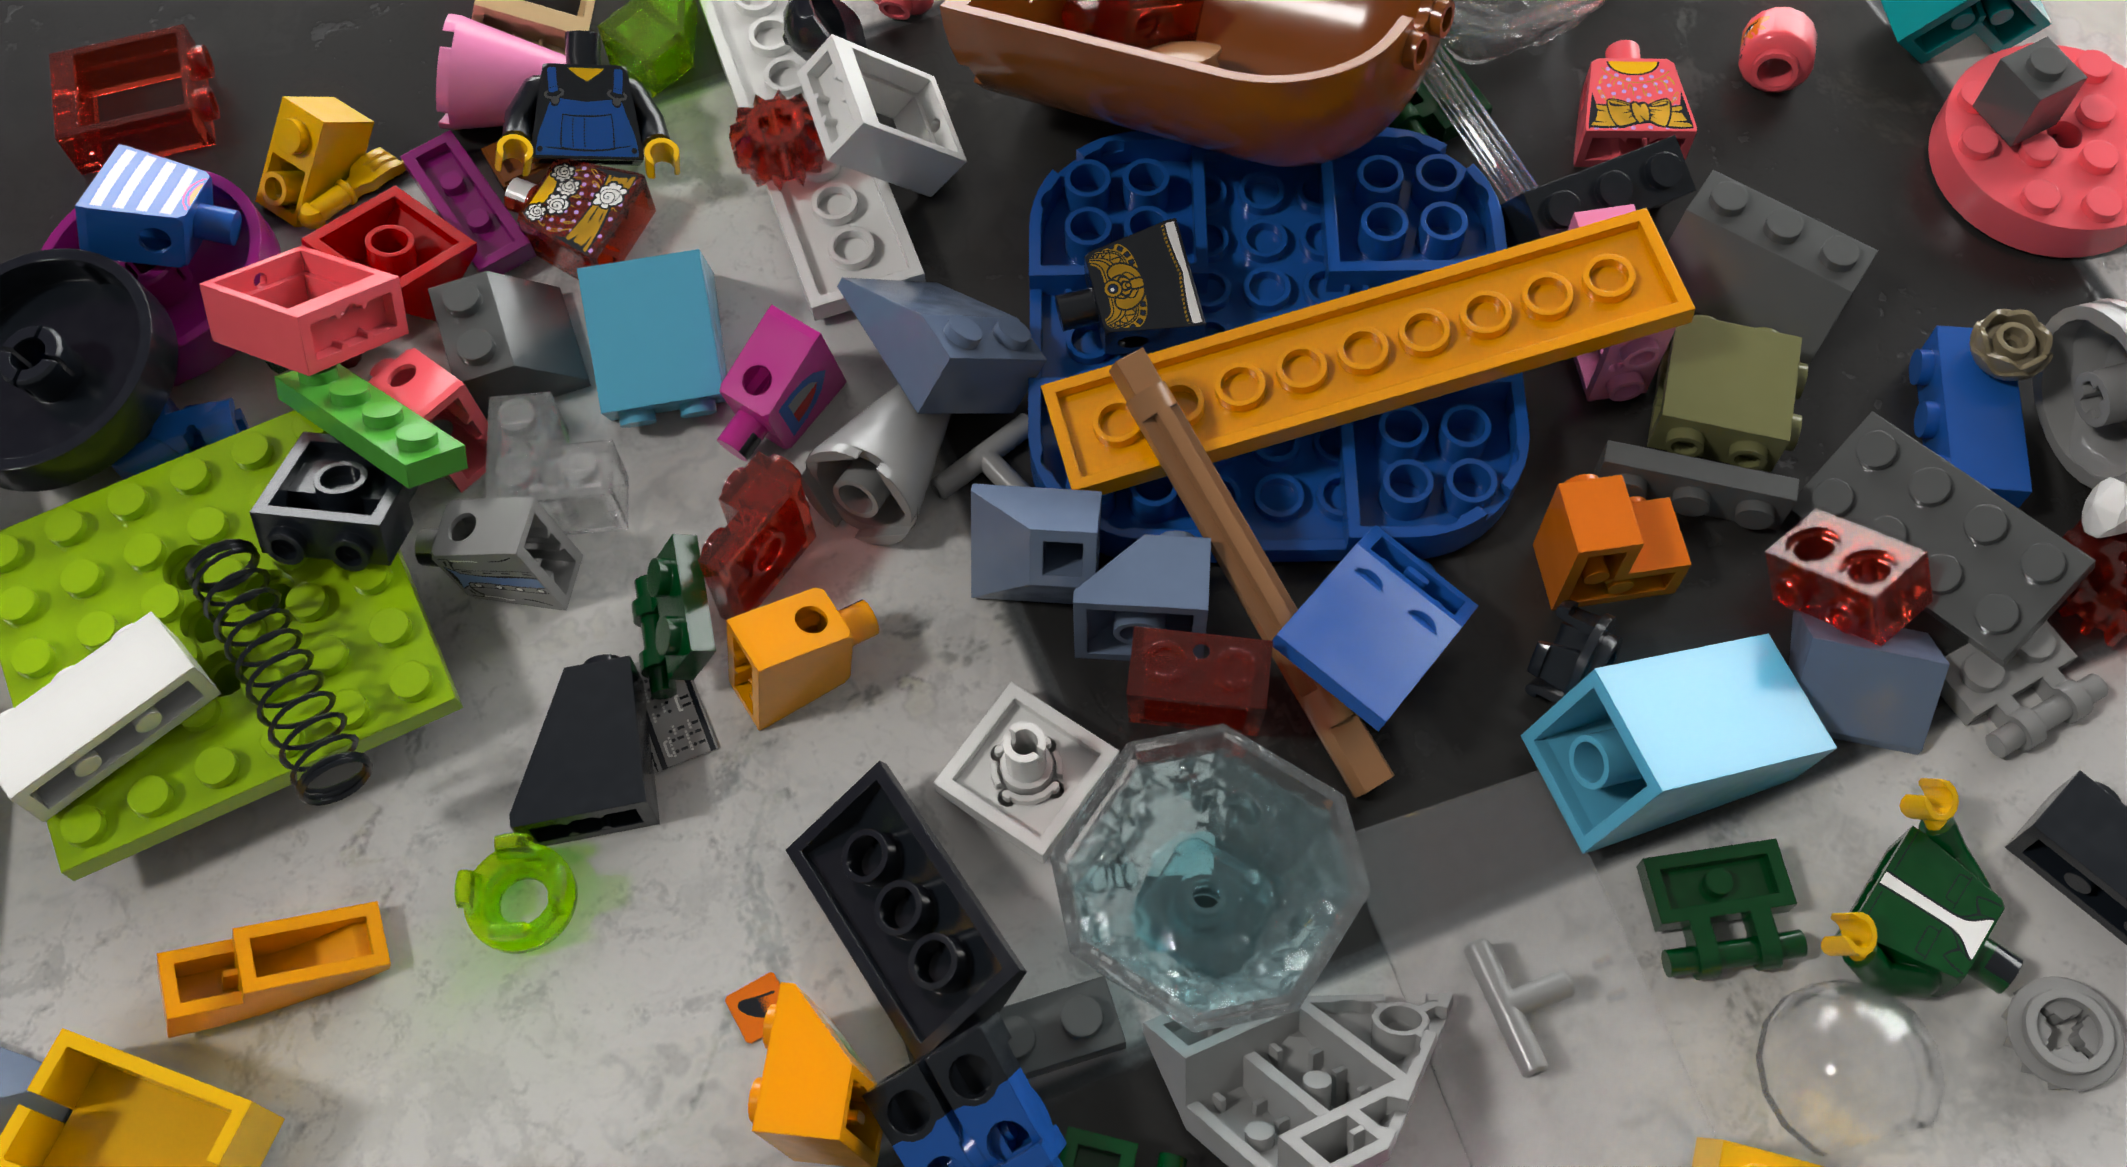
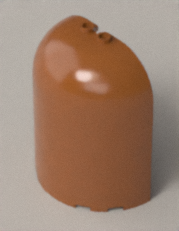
(1290, 87)

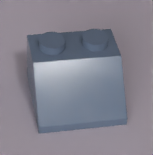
(1150, 585)

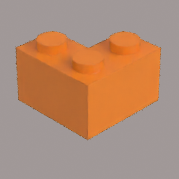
(1608, 545)

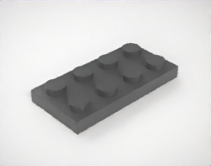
(1988, 561)

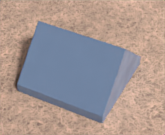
(1865, 689)

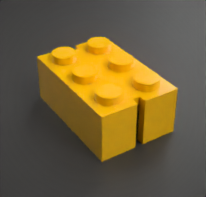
(132, 1115)

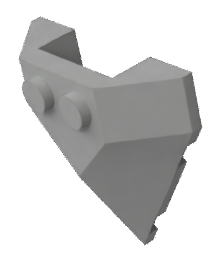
(1304, 1083)

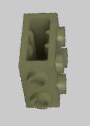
(1728, 394)

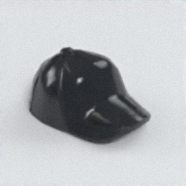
(813, 21)

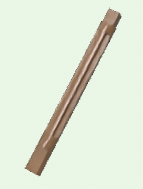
(1243, 563)

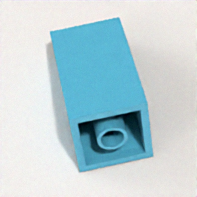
(1674, 738)

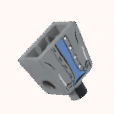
(503, 551)

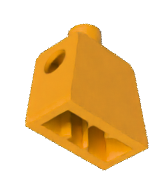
(793, 652)

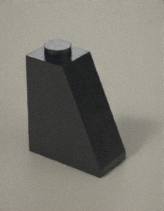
(591, 758)

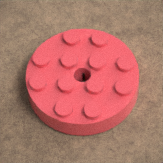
(2052, 191)

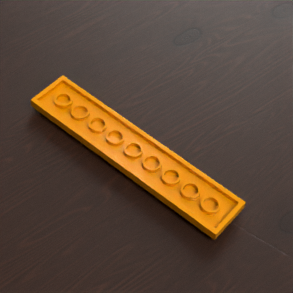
(1382, 348)

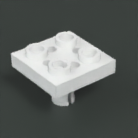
(1021, 732)

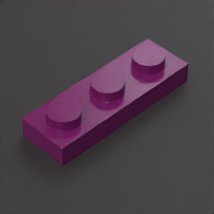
(468, 203)

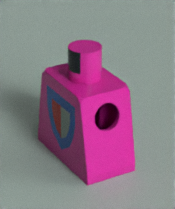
(778, 384)

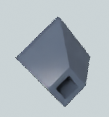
(1033, 542)

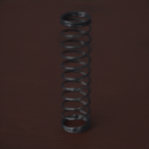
(330, 793)

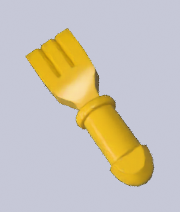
(365, 176)

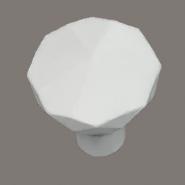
(2106, 509)

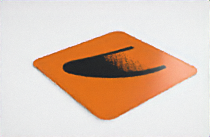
(751, 1003)

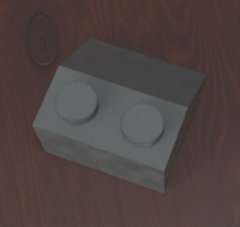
(508, 337)

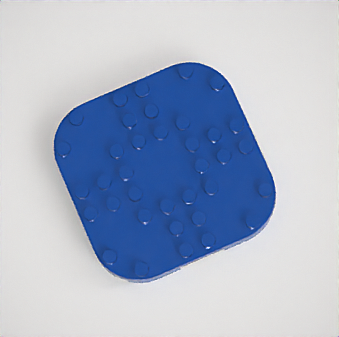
(1266, 247)

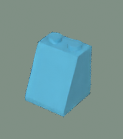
(654, 336)

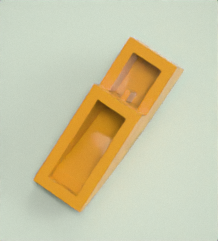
(270, 967)

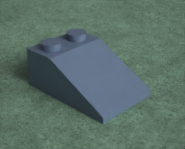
(945, 345)

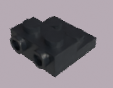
(332, 507)

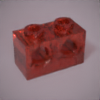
(1849, 576)

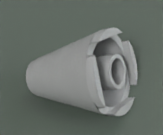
(876, 469)

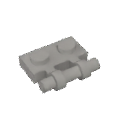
(1983, 687)

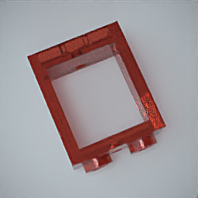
(124, 64)
(1182, 691)

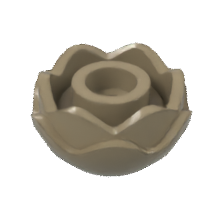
(2011, 345)

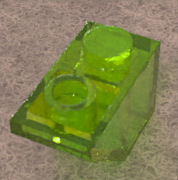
(652, 40)

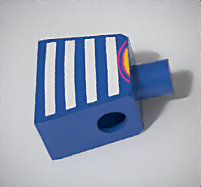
(151, 211)

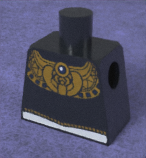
(1137, 293)

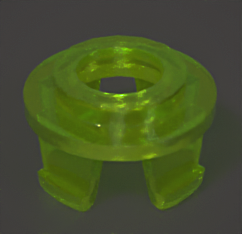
(515, 860)

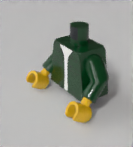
(1925, 910)

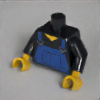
(585, 115)

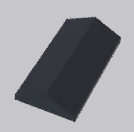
(905, 913)

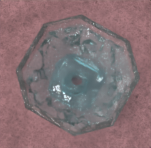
(1218, 822)

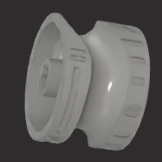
(2085, 391)

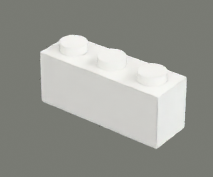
(98, 716)

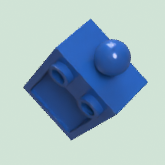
(1374, 626)

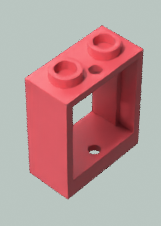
(305, 309)

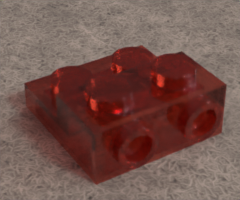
(763, 534)

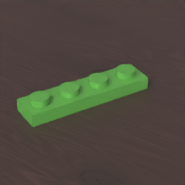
(373, 425)

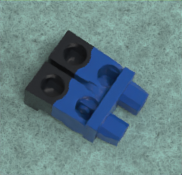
(966, 1106)

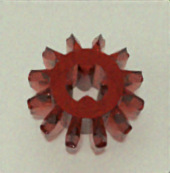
(776, 140)

